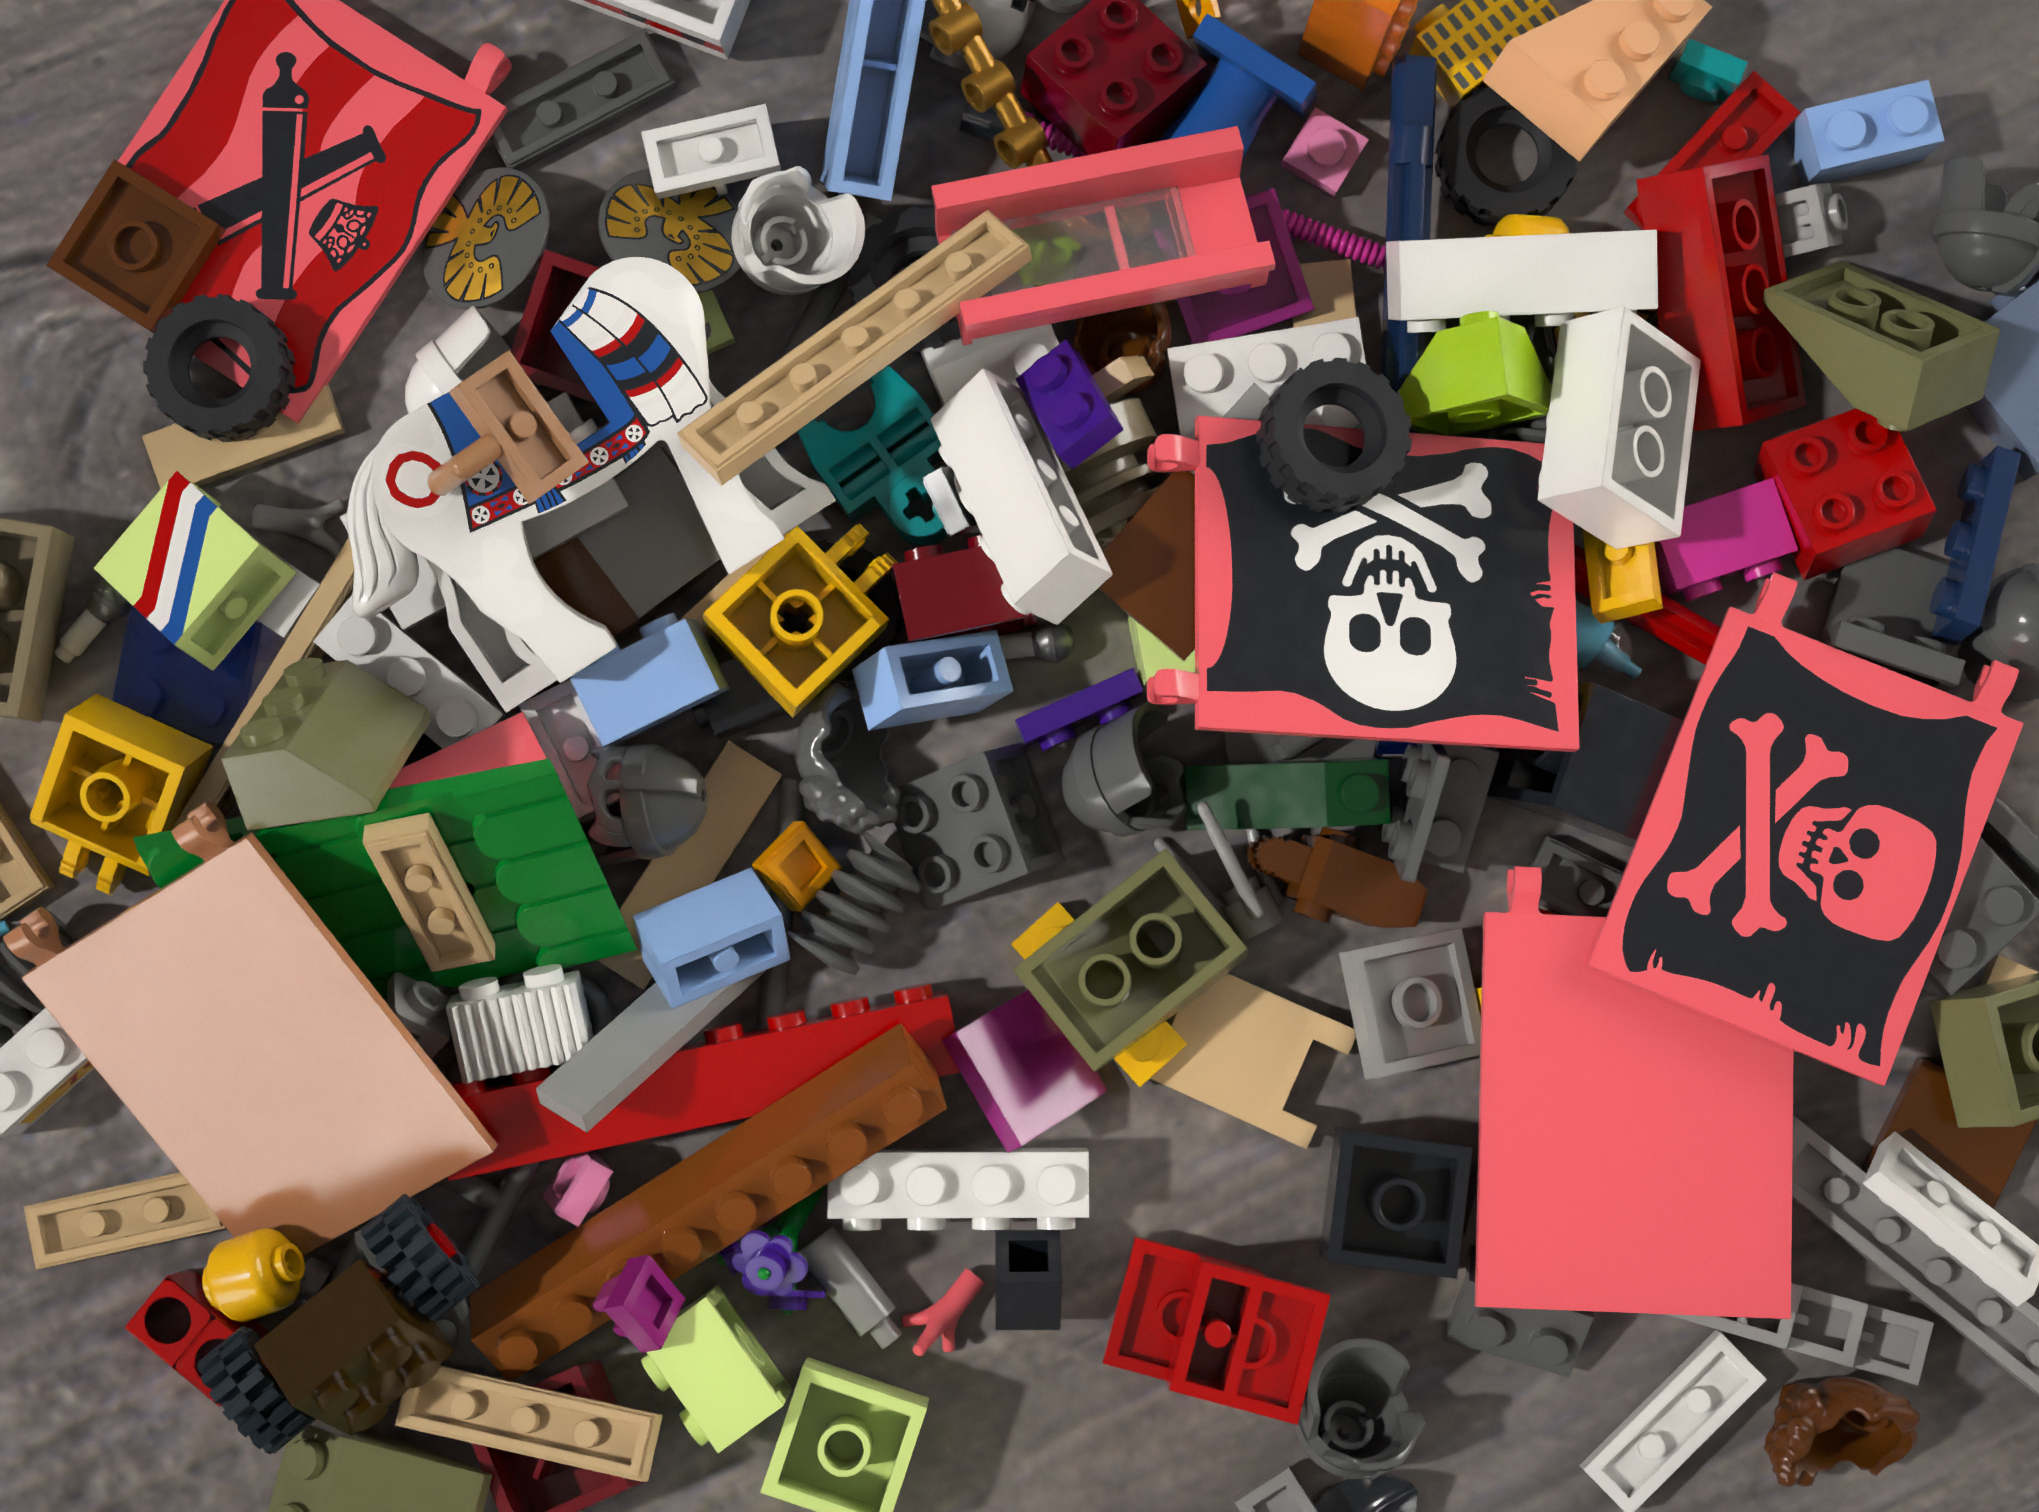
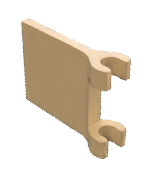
(1248, 1054)

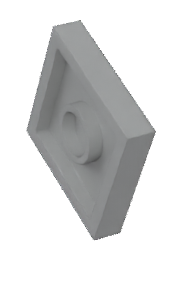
(1412, 1003)

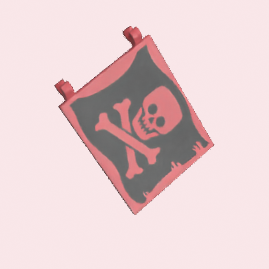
(1807, 841)

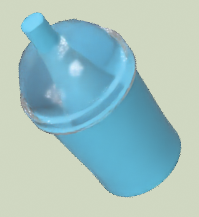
(1602, 648)

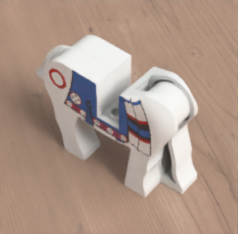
(645, 360)

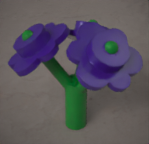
(772, 1259)

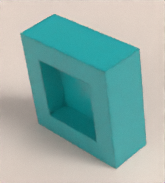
(1706, 72)

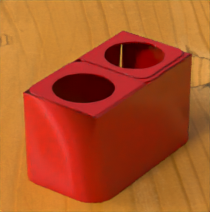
(182, 1354)

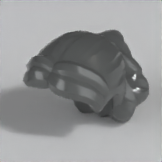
(844, 763)

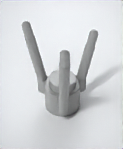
(1249, 905)

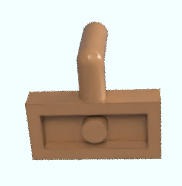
(513, 429)

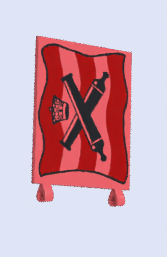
(320, 161)

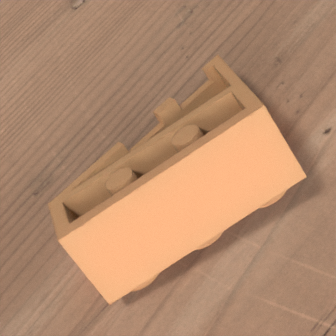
(1591, 64)

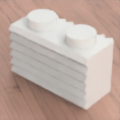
(518, 1023)

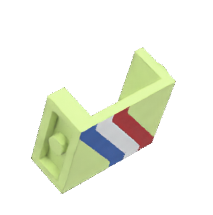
(194, 571)

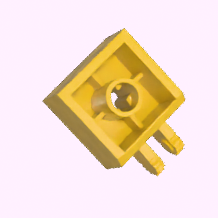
(798, 579)
(115, 781)

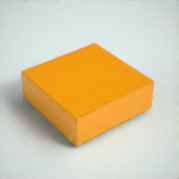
(796, 866)

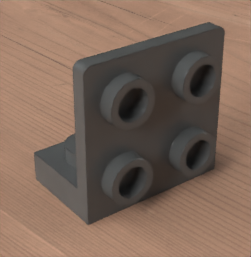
(1886, 618)
(1438, 806)
(976, 826)

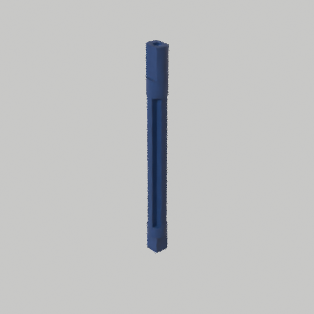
(1408, 193)

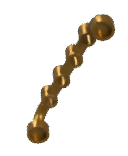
(989, 84)

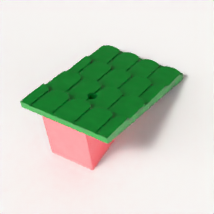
(505, 831)

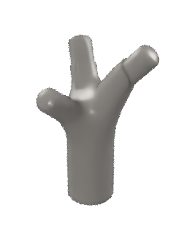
(300, 522)

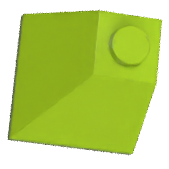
(1476, 378)

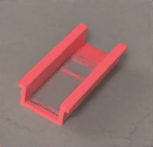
(1112, 231)

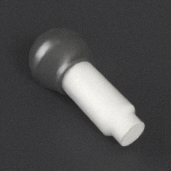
(102, 608)
(1045, 642)

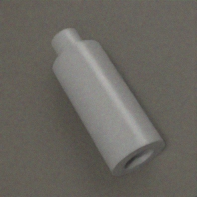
(851, 1287)

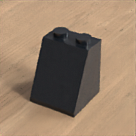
(1606, 781)

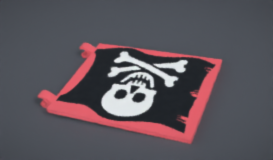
(1395, 621)

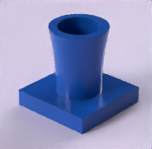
(1240, 86)

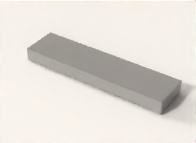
(628, 1053)

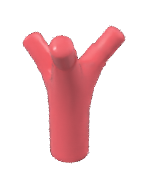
(944, 1314)

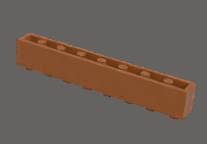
(709, 1198)

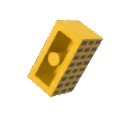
(1472, 38)

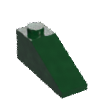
(1290, 793)

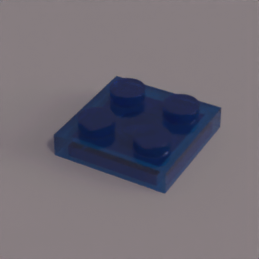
(180, 690)

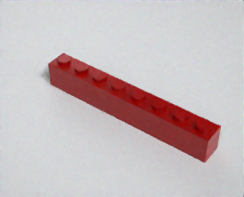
(706, 1081)

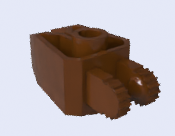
(1335, 878)

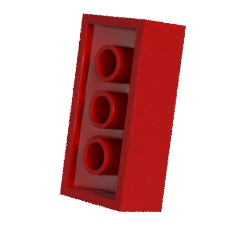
(1713, 263)

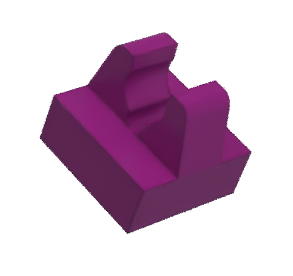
(641, 1303)

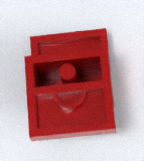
(1216, 1329)

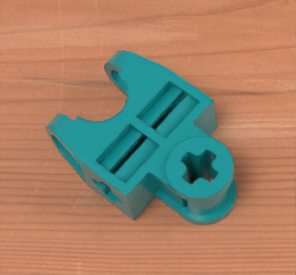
(882, 459)

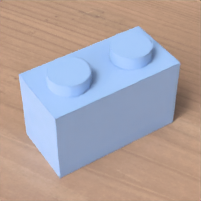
(1865, 133)
(649, 679)
(932, 679)
(711, 937)

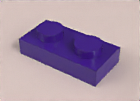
(1069, 404)
(1055, 722)

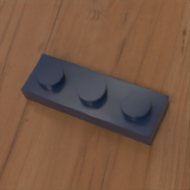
(1974, 545)

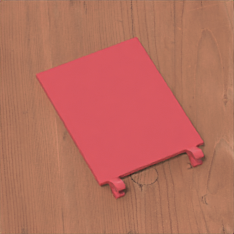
(1622, 1137)

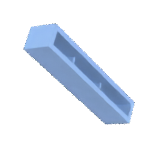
(871, 97)

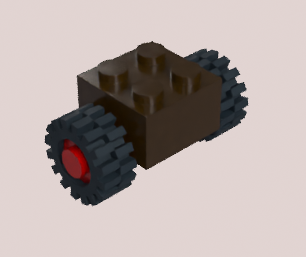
(352, 1341)

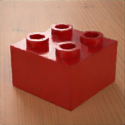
(1845, 490)

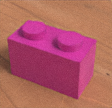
(1726, 537)

